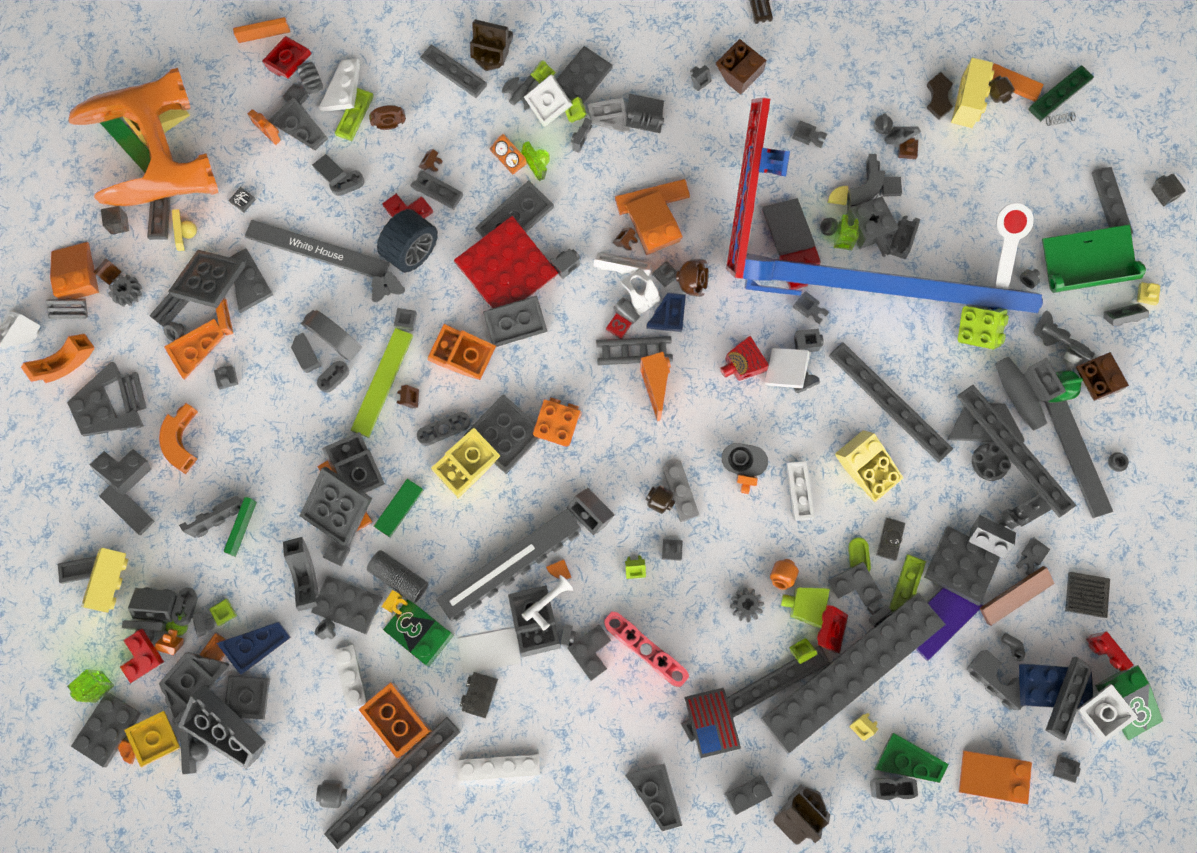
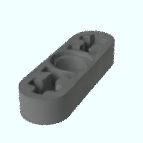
(454, 418)

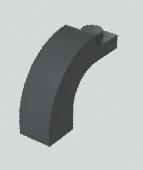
(331, 334)
(302, 572)

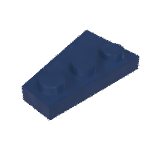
(253, 646)

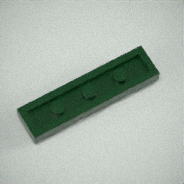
(1061, 93)

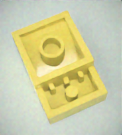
(465, 462)

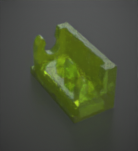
(846, 235)

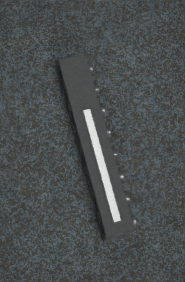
(509, 565)

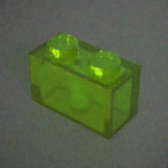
(90, 686)

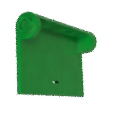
(1079, 264)

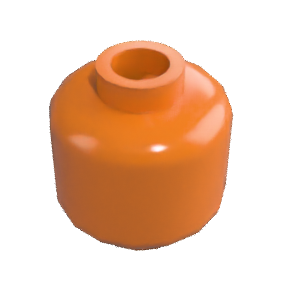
(784, 574)

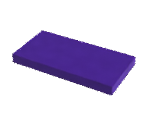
(954, 612)

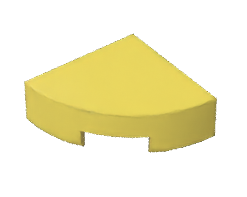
(839, 196)

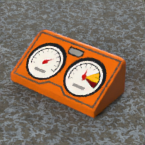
(508, 154)

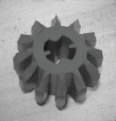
(310, 77)
(117, 290)
(741, 600)

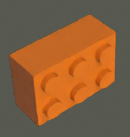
(395, 720)

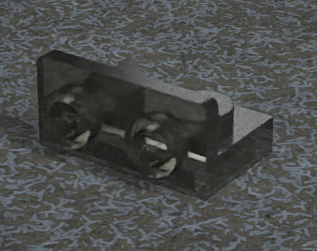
(479, 694)

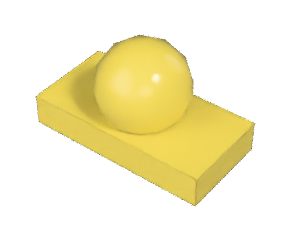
(182, 229)

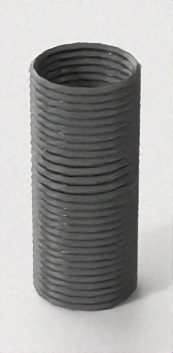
(394, 574)

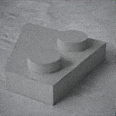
(609, 114)

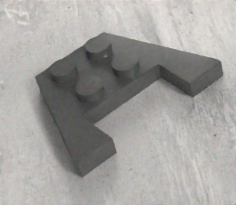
(93, 407)

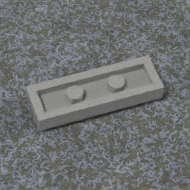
(682, 493)

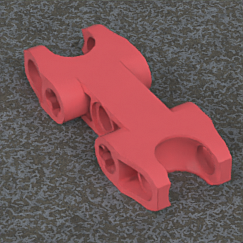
(651, 659)

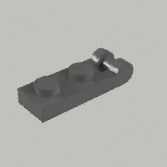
(437, 190)

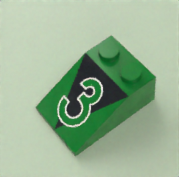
(418, 633)
(1139, 696)

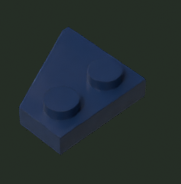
(669, 314)

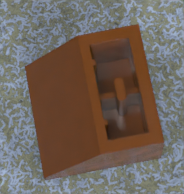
(741, 66)
(1102, 377)

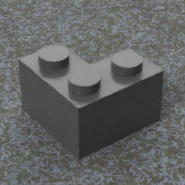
(121, 474)

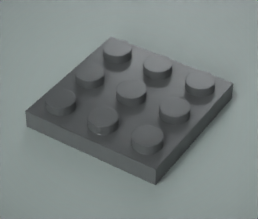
(207, 278)
(507, 432)
(335, 507)
(962, 566)

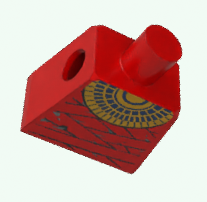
(744, 361)

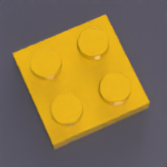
(152, 739)

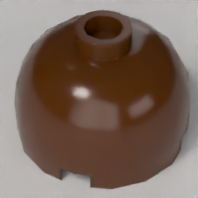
(693, 277)

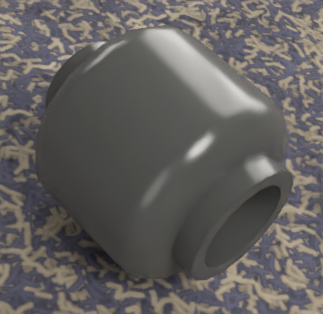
(331, 794)

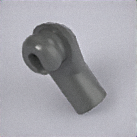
(1016, 646)

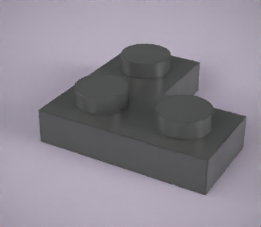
(859, 579)
(585, 652)

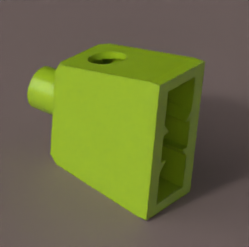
(807, 604)

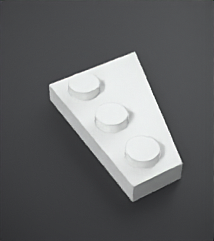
(343, 87)

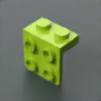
(983, 327)

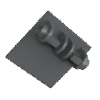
(645, 113)

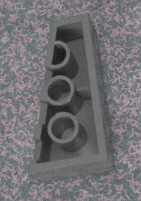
(221, 728)

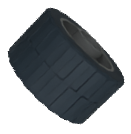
(407, 240)

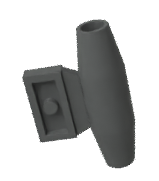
(1030, 388)

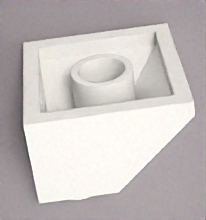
(17, 330)
(1107, 713)

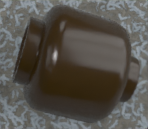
(1001, 89)
(660, 499)

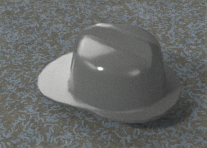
(744, 459)

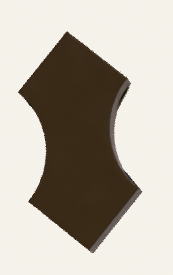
(939, 89)

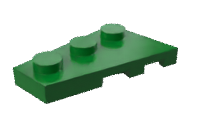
(909, 760)

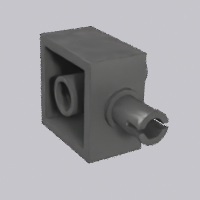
(875, 224)

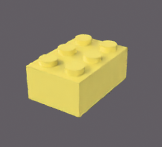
(972, 92)
(104, 580)

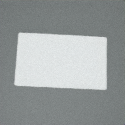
(489, 650)

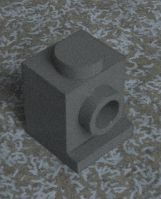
(566, 262)
(808, 335)

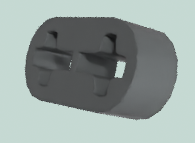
(347, 184)
(329, 373)
(188, 608)

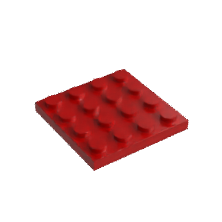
(506, 265)

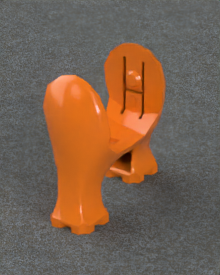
(143, 106)

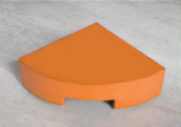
(559, 568)
(126, 751)

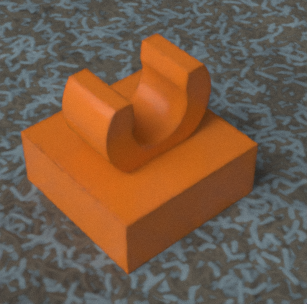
(746, 481)
(169, 642)

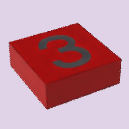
(618, 326)

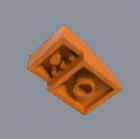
(461, 352)

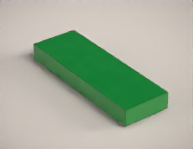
(398, 508)
(240, 526)

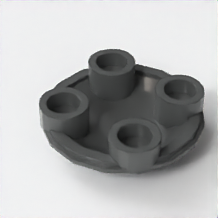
(990, 462)

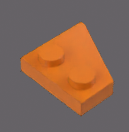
(264, 126)

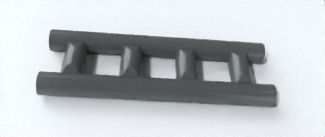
(625, 343)

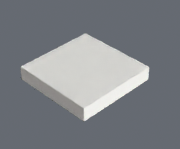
(548, 100)
(787, 368)

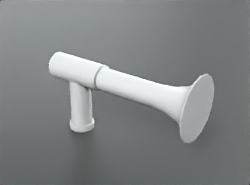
(563, 585)

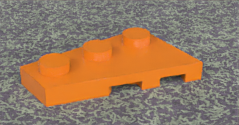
(193, 347)

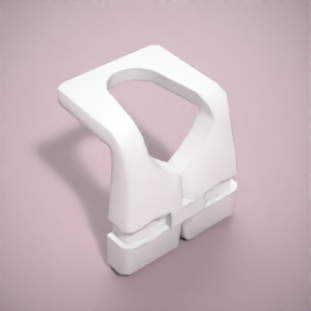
(644, 300)

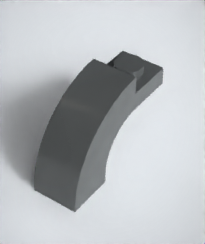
(871, 188)

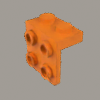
(557, 422)

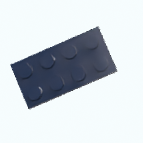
(1043, 683)

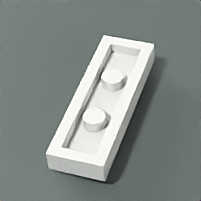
(621, 264)
(800, 491)
(350, 676)

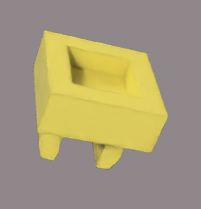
(1148, 293)
(864, 727)

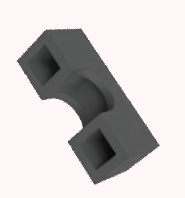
(985, 669)

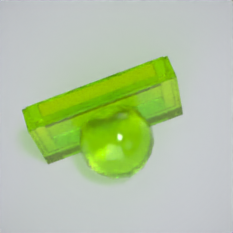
(536, 160)

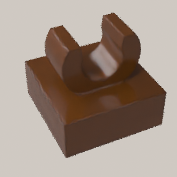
(908, 149)
(429, 159)
(624, 237)
(107, 271)
(408, 396)

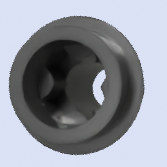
(626, 310)

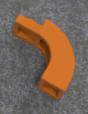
(64, 361)
(171, 438)

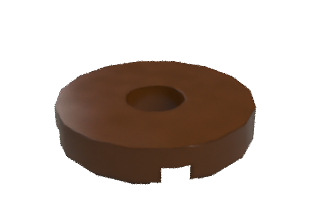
(387, 117)

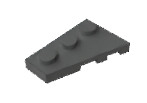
(298, 123)
(250, 284)
(217, 517)
(657, 794)

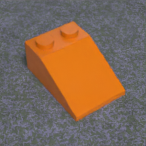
(654, 223)
(73, 272)
(655, 375)
(995, 777)

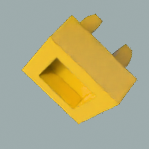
(393, 601)

